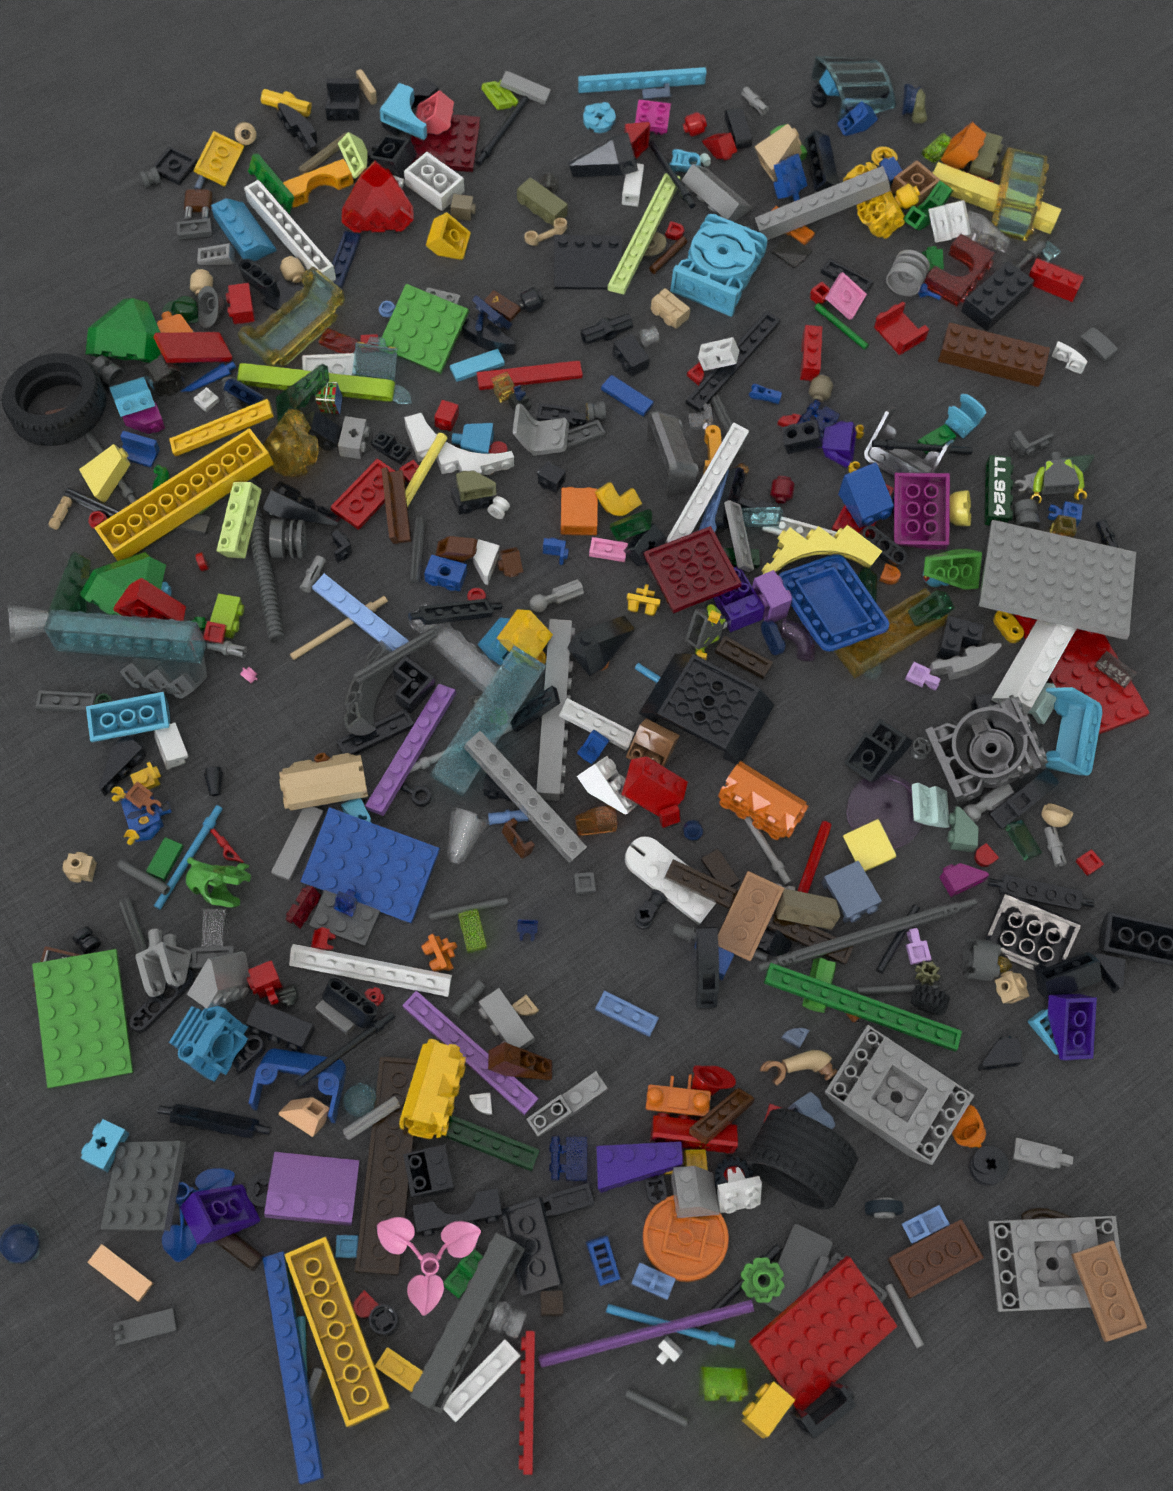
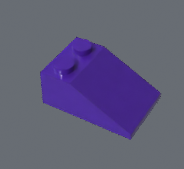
(1073, 1025)
(218, 1213)

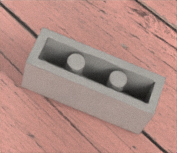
(505, 1020)

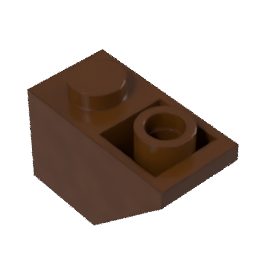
(456, 548)

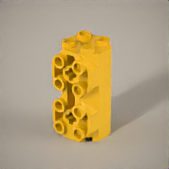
(878, 213)
(433, 1090)

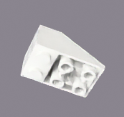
(606, 784)

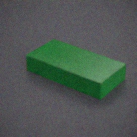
(164, 859)

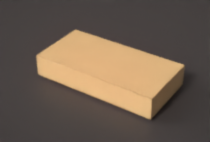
(366, 87)

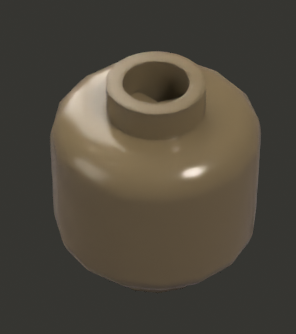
(821, 388)

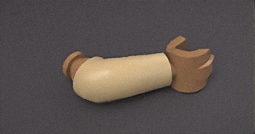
(813, 1060)

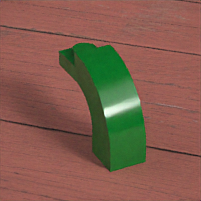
(919, 216)

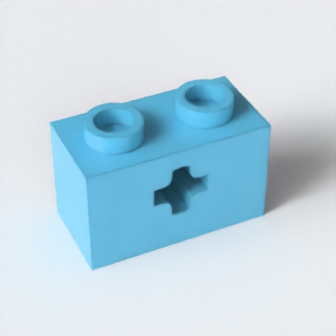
(102, 1156)

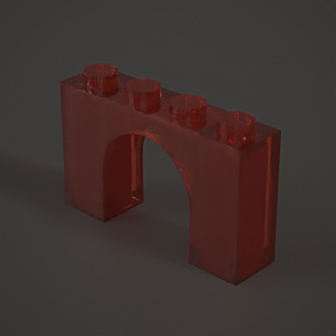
(954, 288)

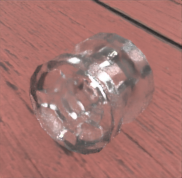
(649, 336)

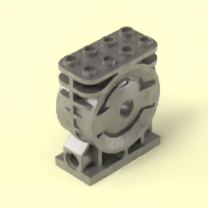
(1005, 716)

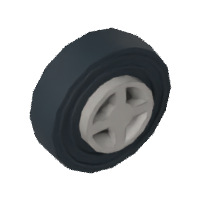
(884, 1208)

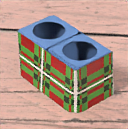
(329, 398)

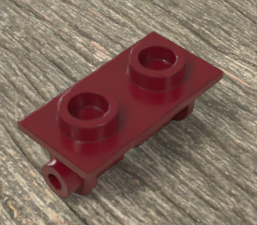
(308, 899)

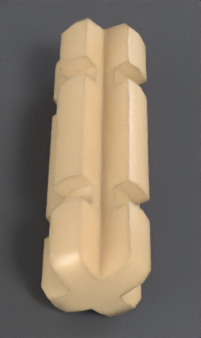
(60, 513)

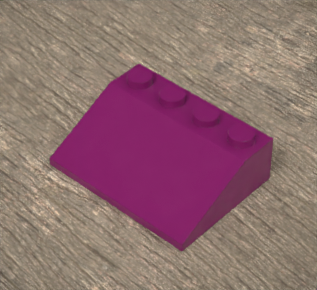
(922, 510)

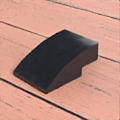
(878, 751)

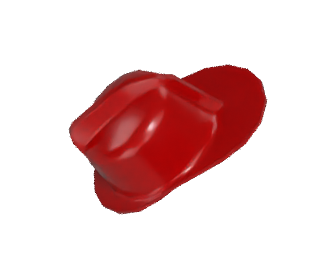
(712, 1079)

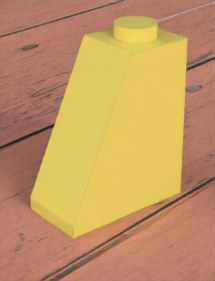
(105, 471)

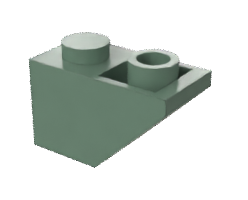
(963, 831)

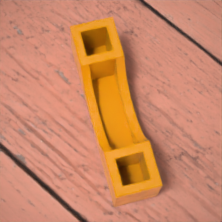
(334, 174)

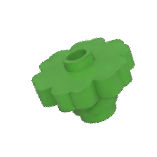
(764, 1291)

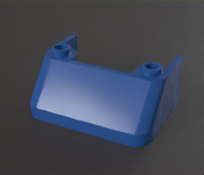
(297, 1063)

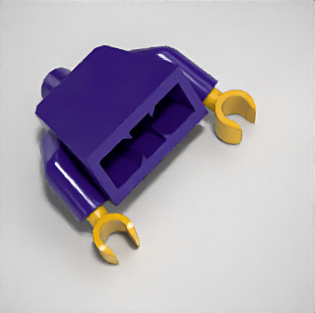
(839, 443)

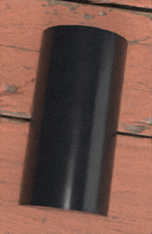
(1137, 938)

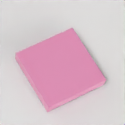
(846, 296)

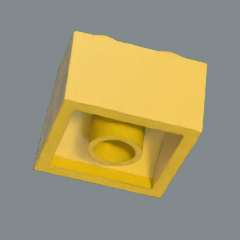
(448, 237)

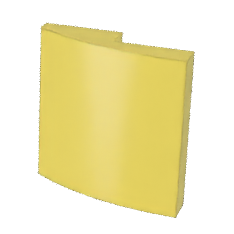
(870, 845)

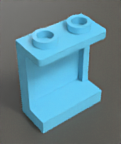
(132, 396)

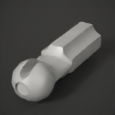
(558, 595)
(989, 802)

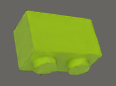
(227, 612)

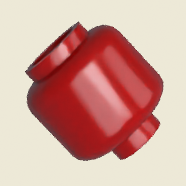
(694, 124)

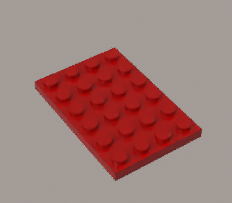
(823, 1333)

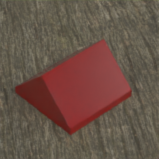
(639, 136)

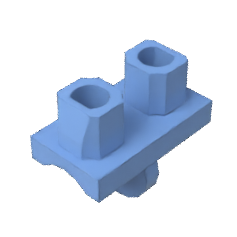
(653, 1281)

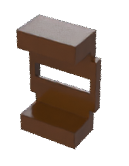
(509, 832)

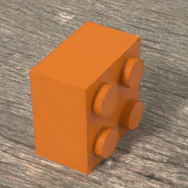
(964, 147)

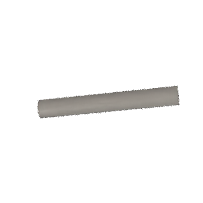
(904, 1315)

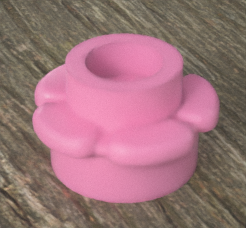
(249, 674)

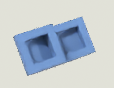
(925, 1224)

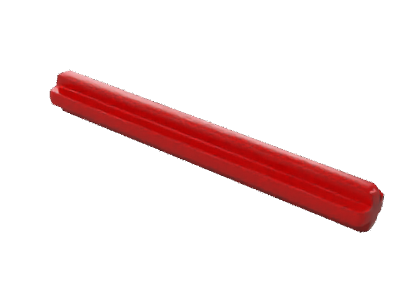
(814, 857)

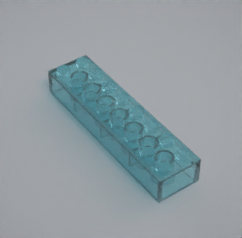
(125, 636)
(490, 716)

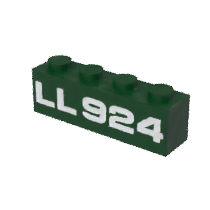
(997, 489)

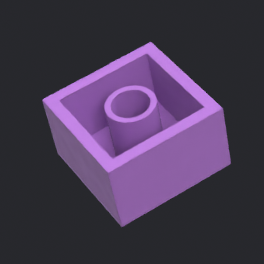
(772, 595)

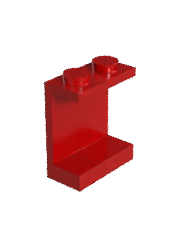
(899, 330)

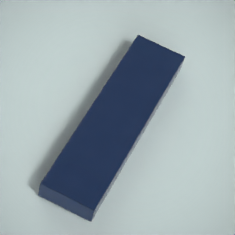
(344, 256)

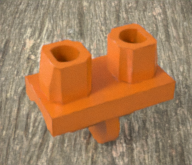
(436, 946)

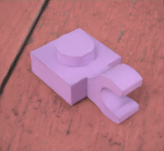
(920, 674)
(917, 949)

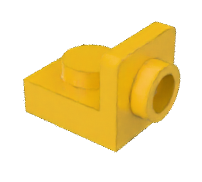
(147, 777)

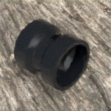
(818, 96)
(86, 940)

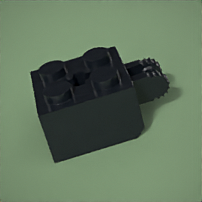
(393, 153)

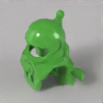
(203, 874)

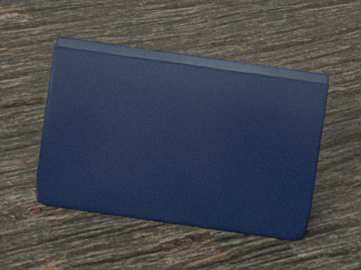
(242, 392)

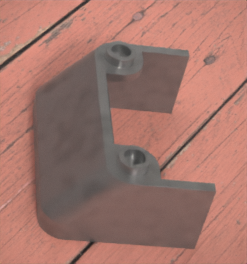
(674, 451)
(898, 459)

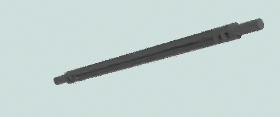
(868, 934)

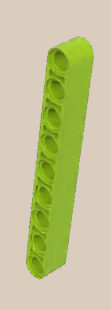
(283, 378)

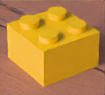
(525, 632)
(767, 1410)

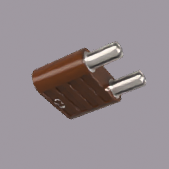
(197, 202)

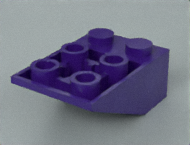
(740, 605)

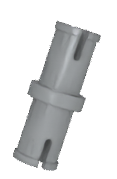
(754, 100)
(307, 583)
(228, 648)
(1055, 846)

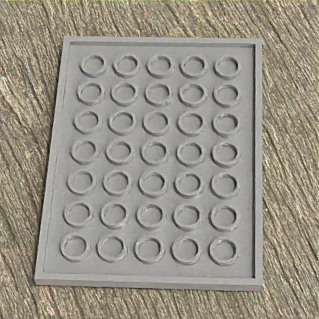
(1058, 579)

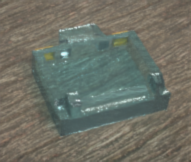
(374, 360)

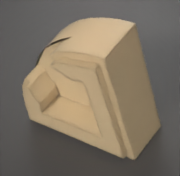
(525, 1007)

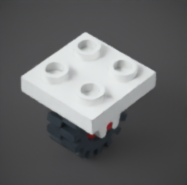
(736, 1186)

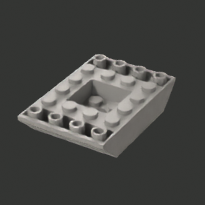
(928, 1103)
(1021, 1256)

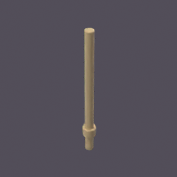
(334, 630)

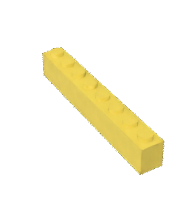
(984, 194)

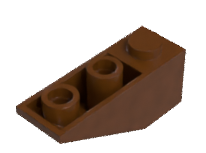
(517, 1062)

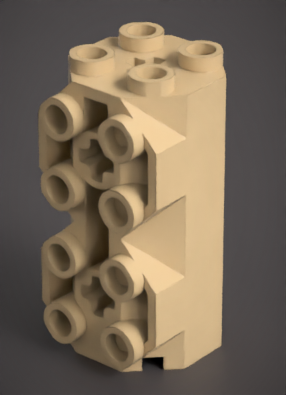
(324, 782)

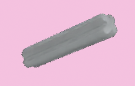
(371, 1118)

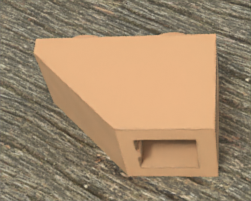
(306, 1114)

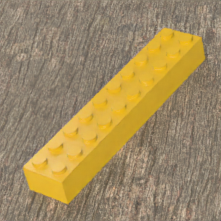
(184, 495)

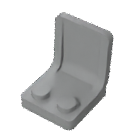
(540, 436)

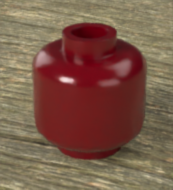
(782, 489)

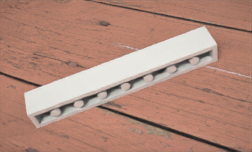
(287, 229)

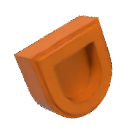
(890, 574)

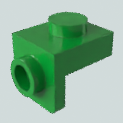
(934, 256)

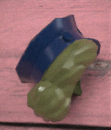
(914, 103)

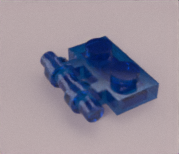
(825, 417)
(575, 1158)

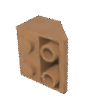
(653, 742)

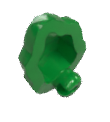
(162, 476)

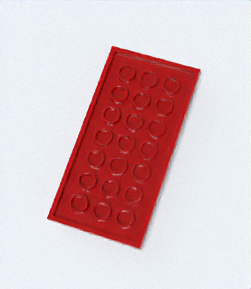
(1078, 671)

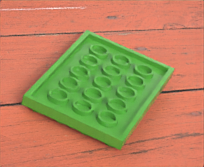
(82, 1018)

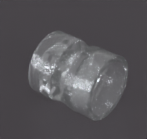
(508, 1319)

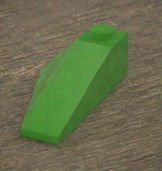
(955, 567)

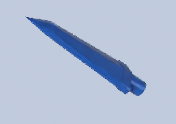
(215, 374)

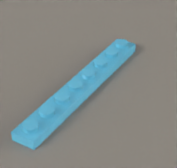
(641, 80)

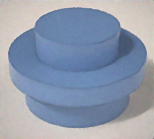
(386, 309)

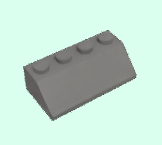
(715, 193)
(221, 980)

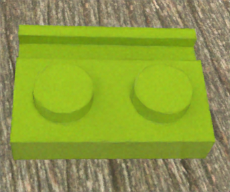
(499, 96)

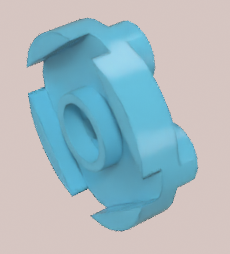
(599, 110)

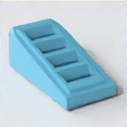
(1039, 1029)

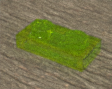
(936, 149)
(472, 931)

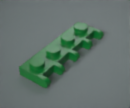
(271, 182)

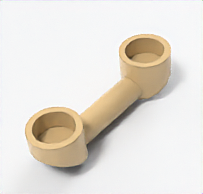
(533, 238)

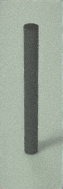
(480, 906)
(889, 989)

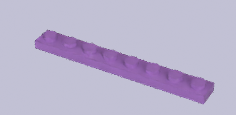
(410, 750)
(475, 1056)

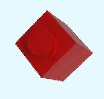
(446, 415)

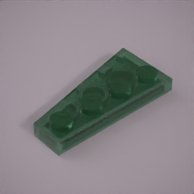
(302, 390)
(71, 584)

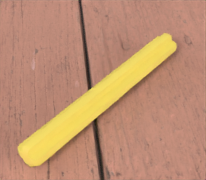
(425, 466)

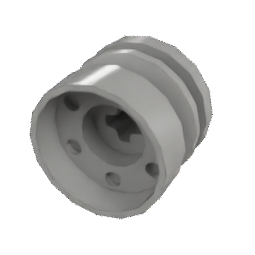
(907, 273)

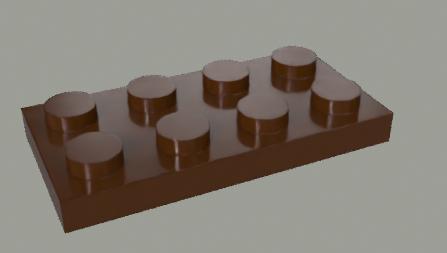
(935, 1258)

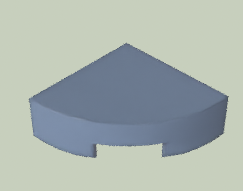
(795, 1036)

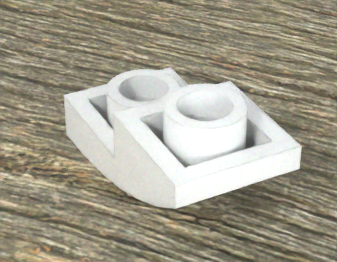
(1074, 360)

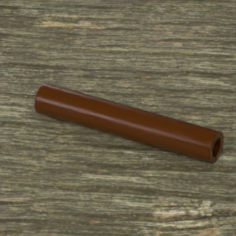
(668, 255)

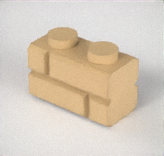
(670, 308)

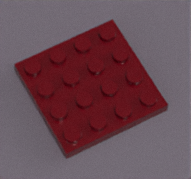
(454, 146)
(692, 569)

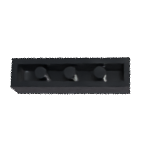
(821, 160)

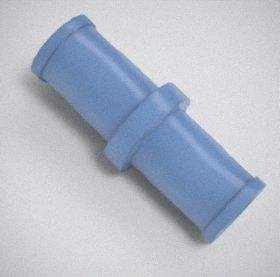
(503, 817)

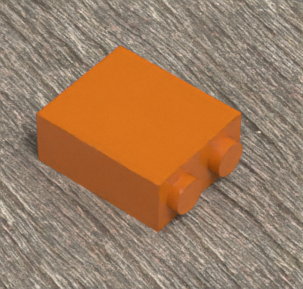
(579, 511)

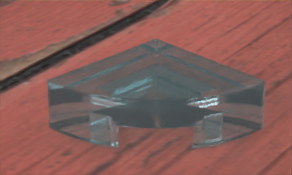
(1050, 251)
(401, 395)

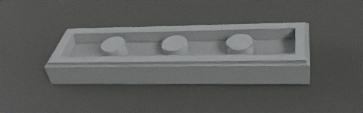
(739, 536)
(297, 842)

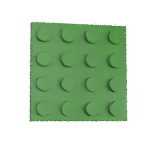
(424, 328)

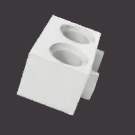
(718, 354)

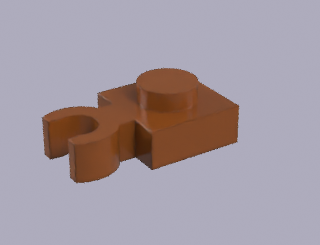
(140, 797)

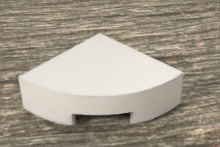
(482, 1103)

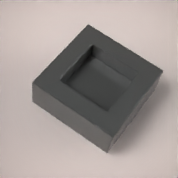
(584, 883)

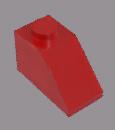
(720, 145)

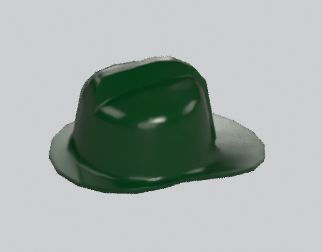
(185, 306)

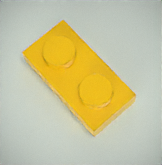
(399, 1369)

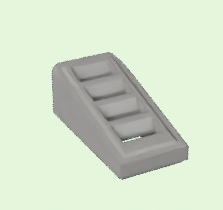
(226, 258)

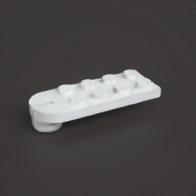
(652, 871)

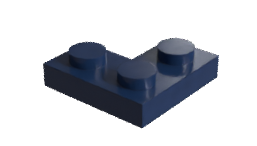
(493, 315)

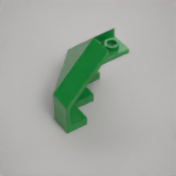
(125, 333)
(110, 581)

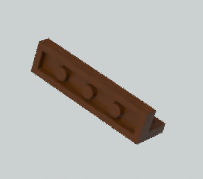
(396, 506)

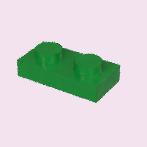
(938, 437)

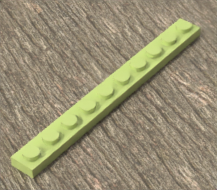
(643, 236)

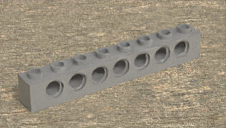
(524, 796)

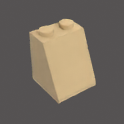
(777, 148)

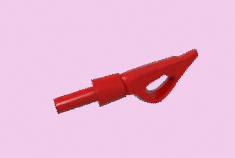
(227, 848)

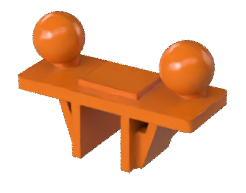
(678, 1099)

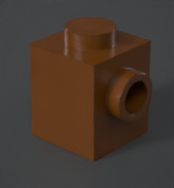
(510, 562)

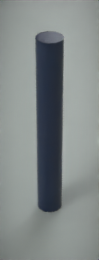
(480, 319)

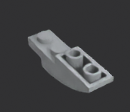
(970, 661)
(567, 1104)

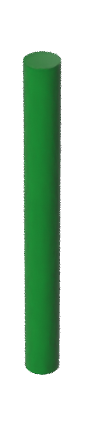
(841, 326)

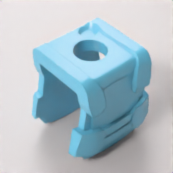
(967, 417)

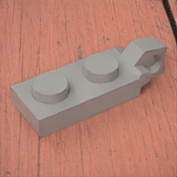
(1040, 1154)

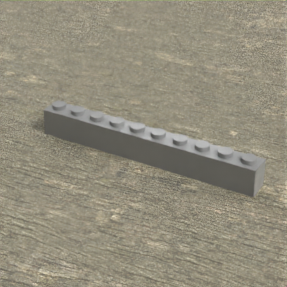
(552, 728)

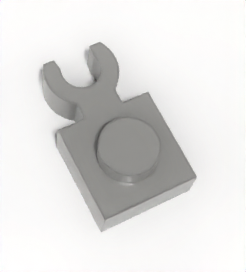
(1025, 484)

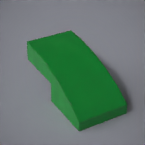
(459, 1278)

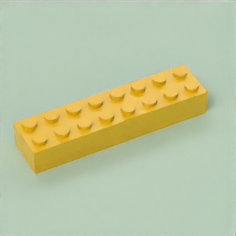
(337, 1332)

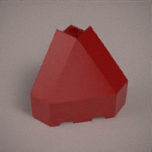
(377, 203)

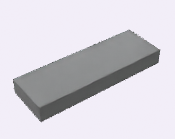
(525, 87)

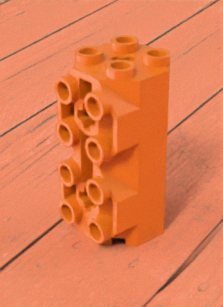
(763, 800)

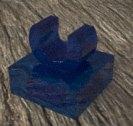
(346, 902)
(527, 926)

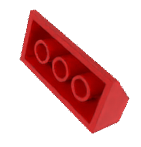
(677, 1130)

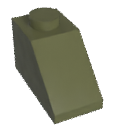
(474, 485)

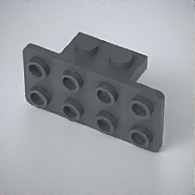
(803, 1264)

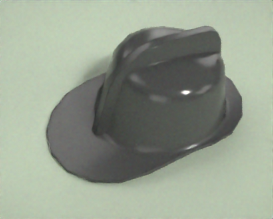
(209, 306)

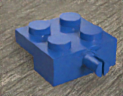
(789, 177)

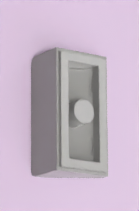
(335, 1017)

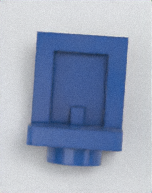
(556, 547)
(593, 747)

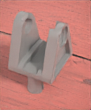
(161, 961)

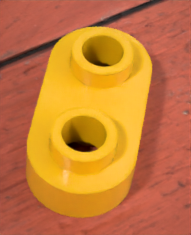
(1006, 626)

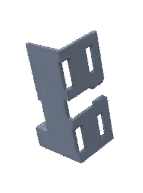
(654, 93)

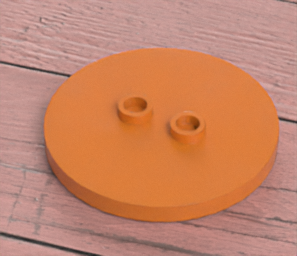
(684, 1246)

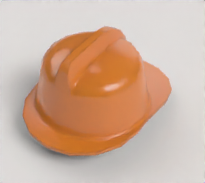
(970, 1129)

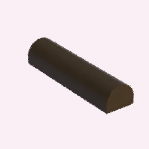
(241, 1251)

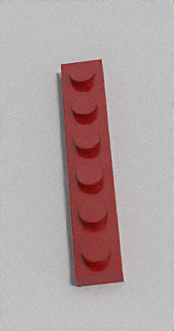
(526, 1412)

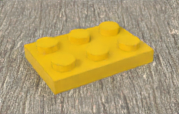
(219, 158)

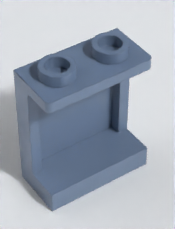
(852, 891)

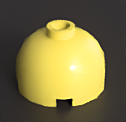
(960, 508)

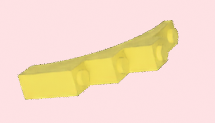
(848, 544)

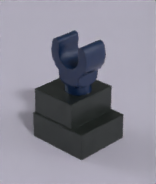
(518, 397)

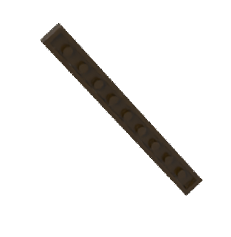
(724, 896)

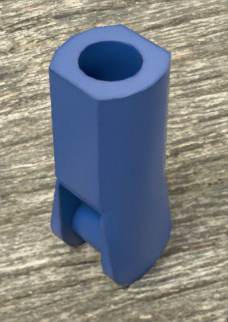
(762, 393)

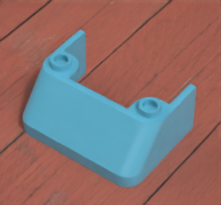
(1077, 731)

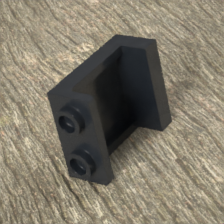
(343, 99)
(826, 1414)

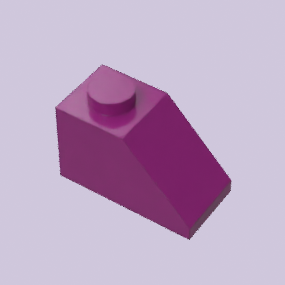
(146, 420)
(961, 878)

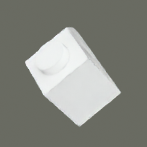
(486, 559)

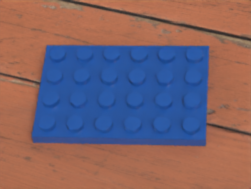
(375, 862)

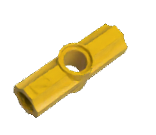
(273, 98)

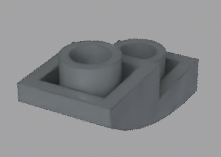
(1100, 344)

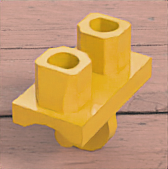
(651, 603)

